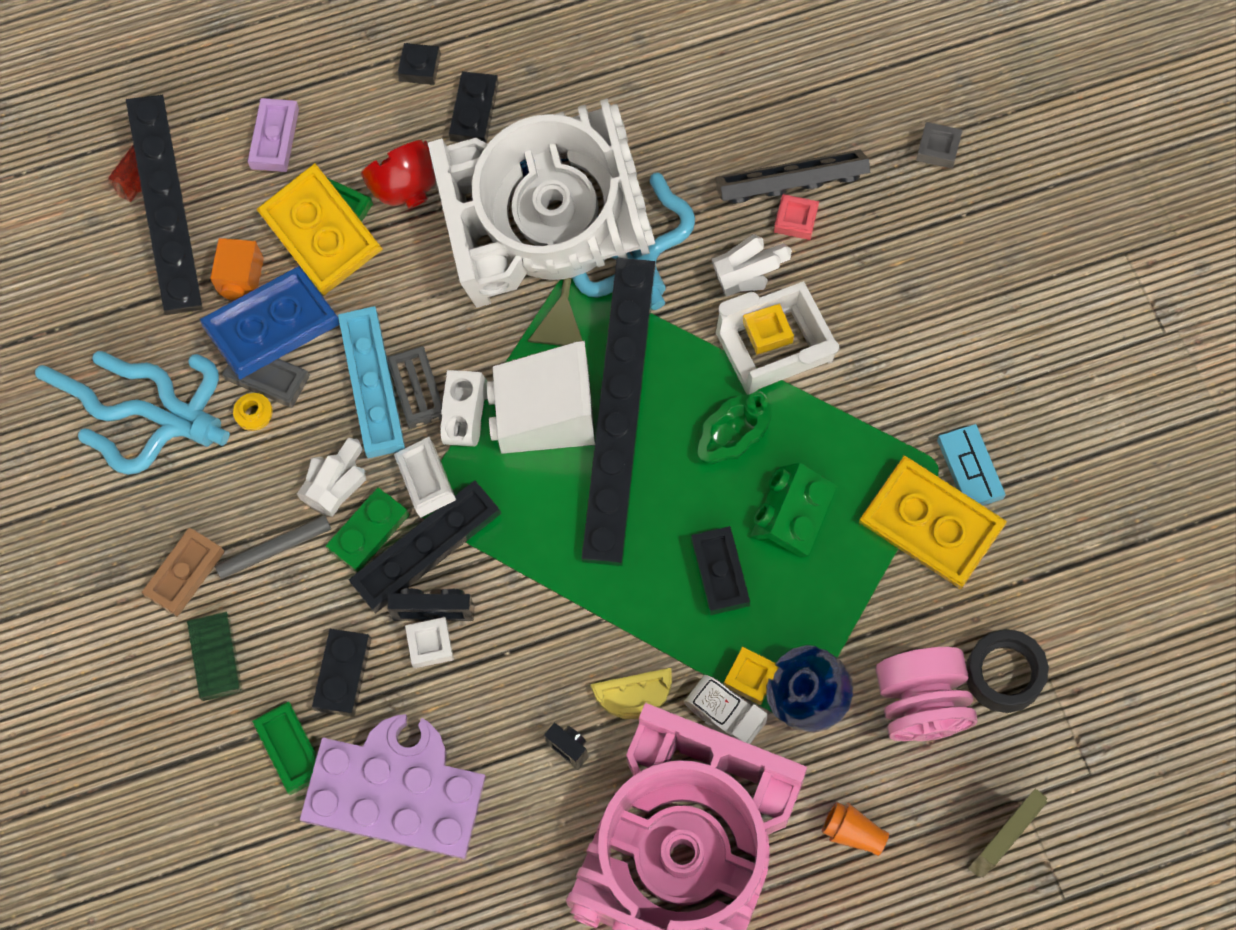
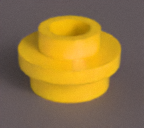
(257, 420)

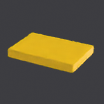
(319, 229)
(933, 522)

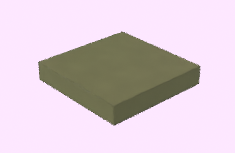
(1008, 834)

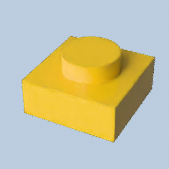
(768, 329)
(750, 675)

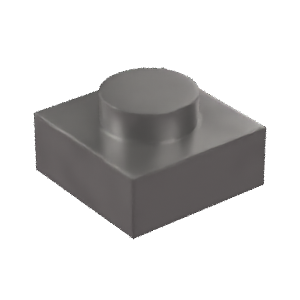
(939, 145)

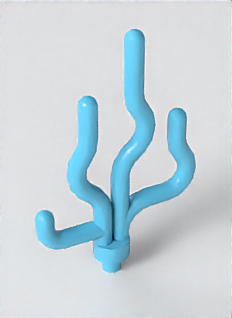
(662, 243)
(186, 421)

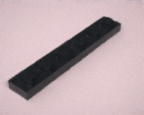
(164, 205)

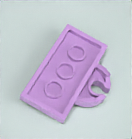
(395, 791)

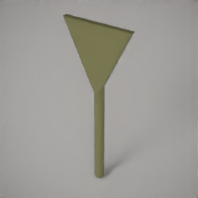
(559, 325)

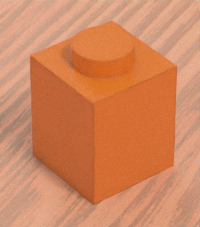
(236, 267)

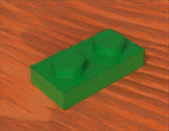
(367, 530)

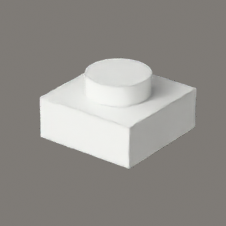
(429, 642)

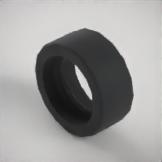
(1022, 644)

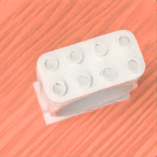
(567, 238)

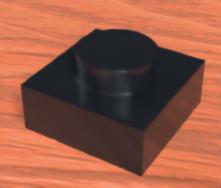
(419, 64)
(567, 744)

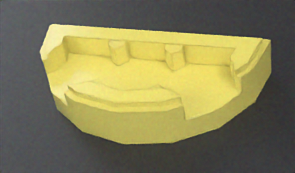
(628, 695)

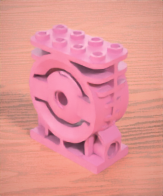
(604, 884)

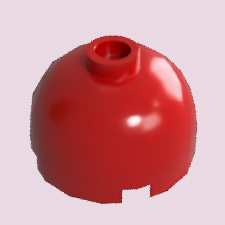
(402, 176)

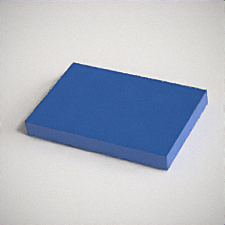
(269, 322)

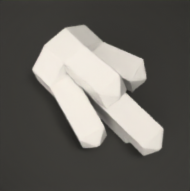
(744, 265)
(333, 479)

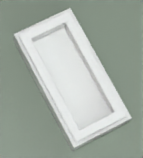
(424, 477)

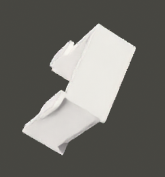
(806, 314)

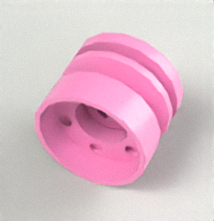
(924, 685)

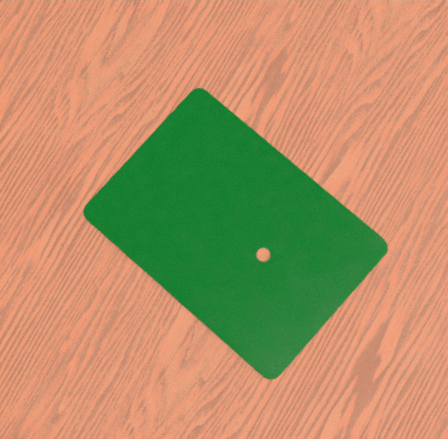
(679, 495)

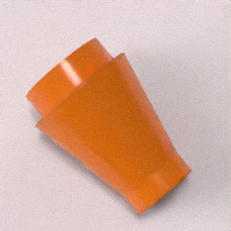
(853, 829)

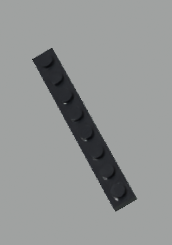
(619, 412)

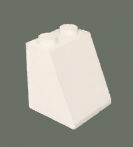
(542, 401)

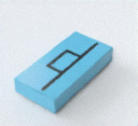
(971, 465)

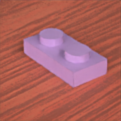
(273, 135)

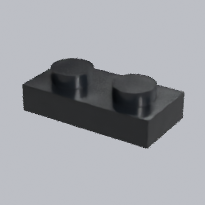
(473, 107)
(720, 570)
(417, 606)
(341, 672)

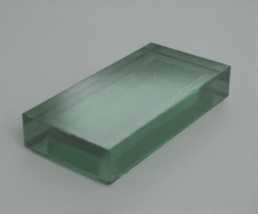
(214, 656)

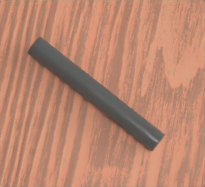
(272, 547)

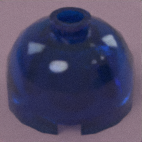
(810, 689)

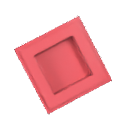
(796, 217)

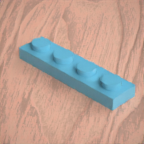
(371, 382)

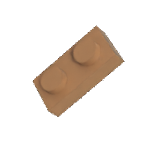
(183, 572)

